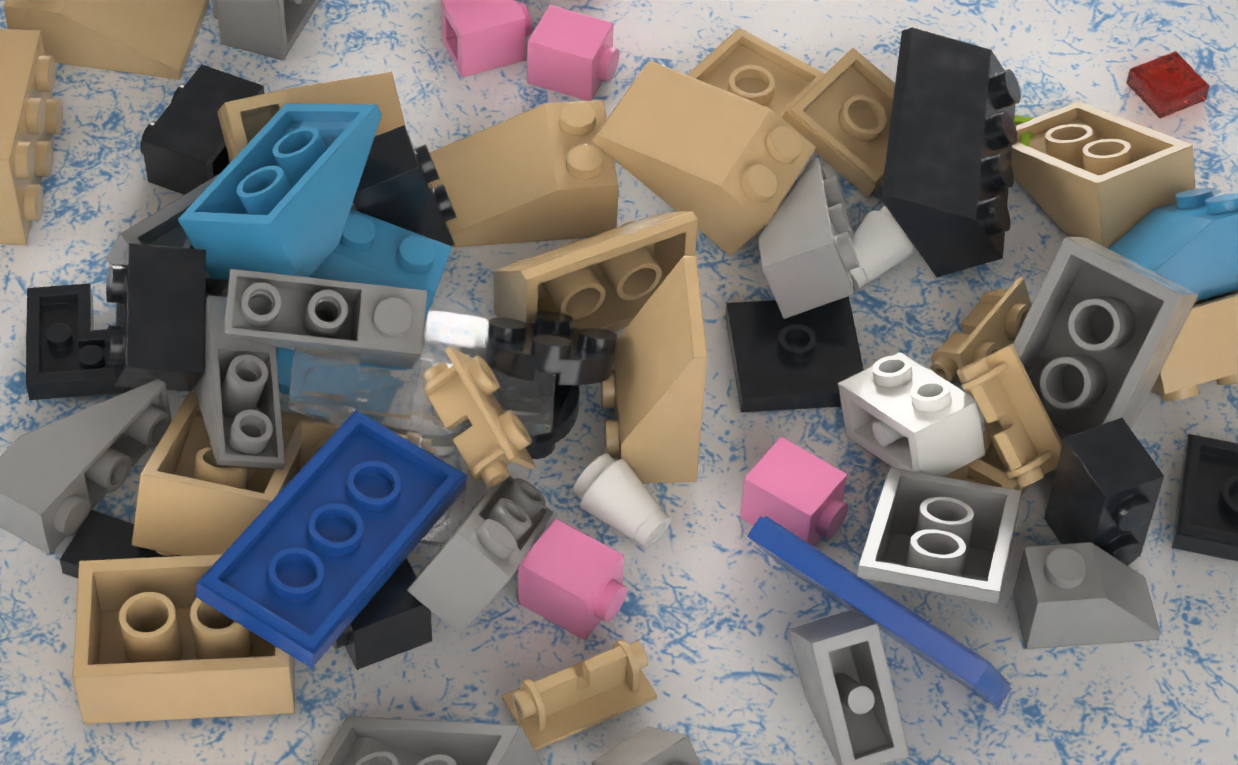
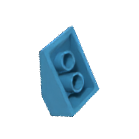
(285, 192)
(1189, 242)
(377, 255)

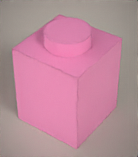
(484, 33)
(571, 53)
(795, 492)
(571, 579)

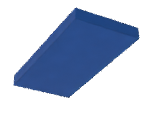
(331, 538)
(892, 617)

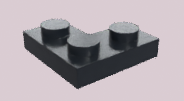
(63, 347)

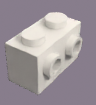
(912, 417)

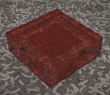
(1167, 84)

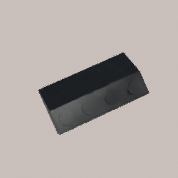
(951, 150)

